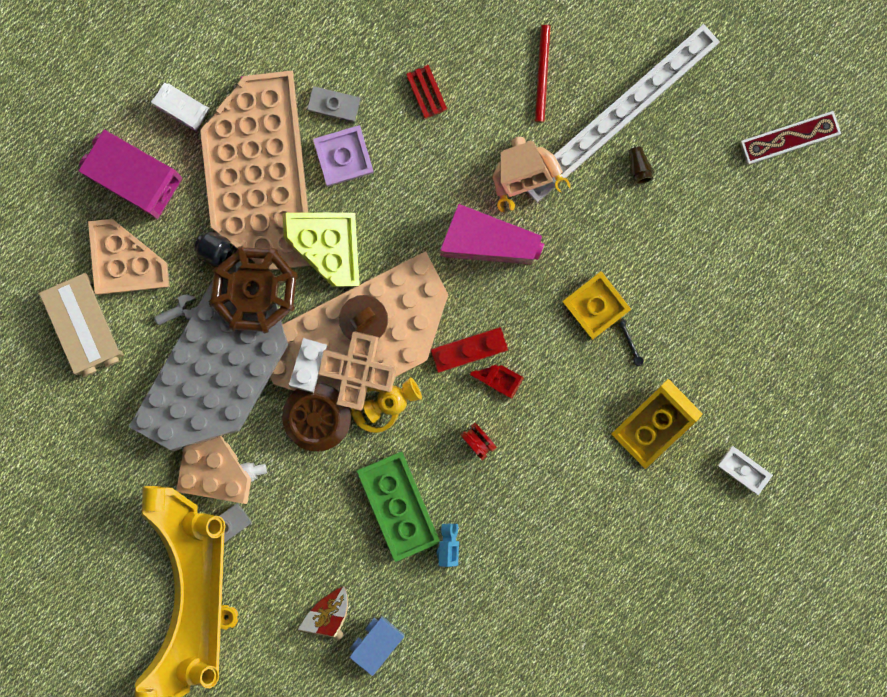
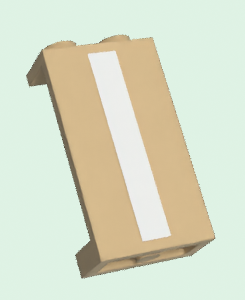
(81, 325)

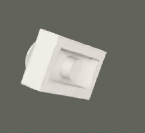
(307, 365)
(744, 470)

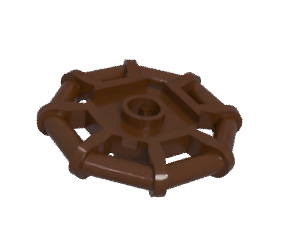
(261, 300)

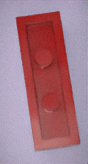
(469, 350)

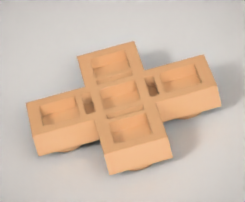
(357, 370)

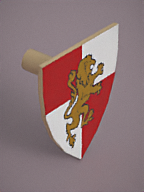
(327, 615)

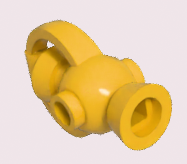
(384, 404)

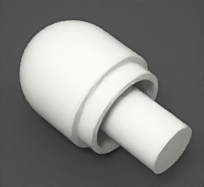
(253, 470)

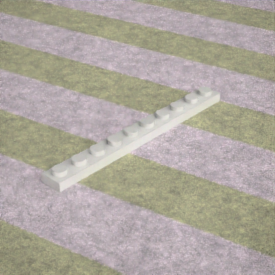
(630, 105)

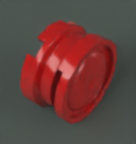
(476, 442)

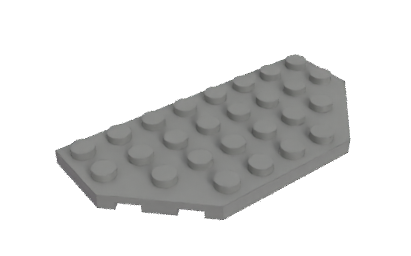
(210, 377)

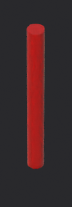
(542, 73)

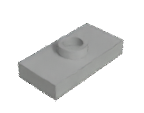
(334, 104)
(235, 521)

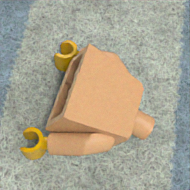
(524, 169)

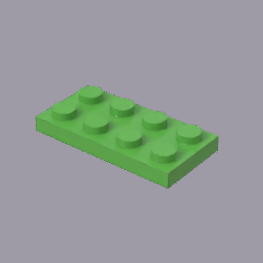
(398, 506)

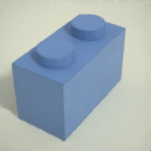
(376, 645)

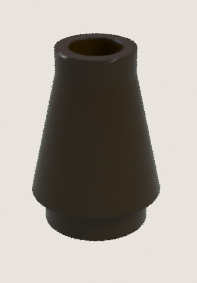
(640, 168)

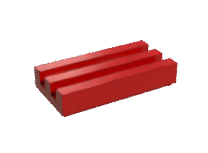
(418, 73)

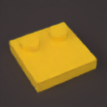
(597, 305)

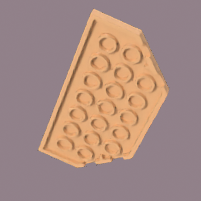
(256, 165)
(414, 309)

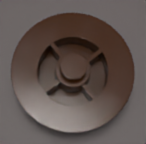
(315, 418)

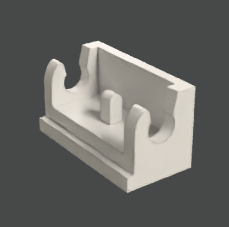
(180, 106)

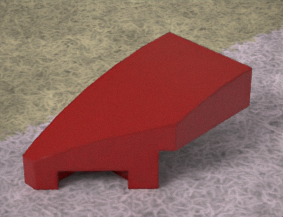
(500, 379)

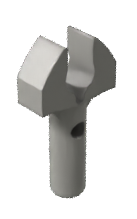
(177, 311)

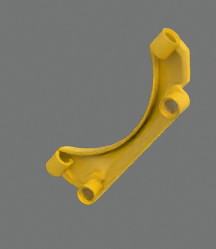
(197, 567)

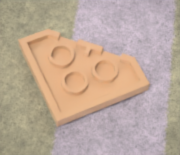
(123, 261)
(213, 472)

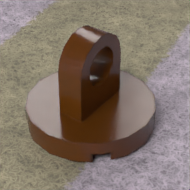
(363, 315)

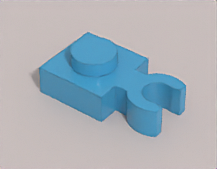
(448, 548)

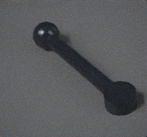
(638, 360)

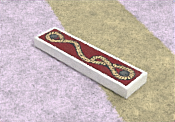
(790, 138)

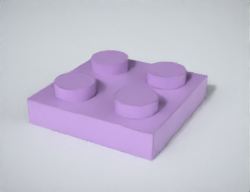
(343, 156)

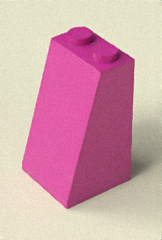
(130, 173)
(486, 238)

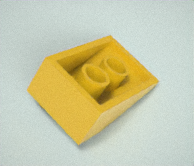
(657, 424)

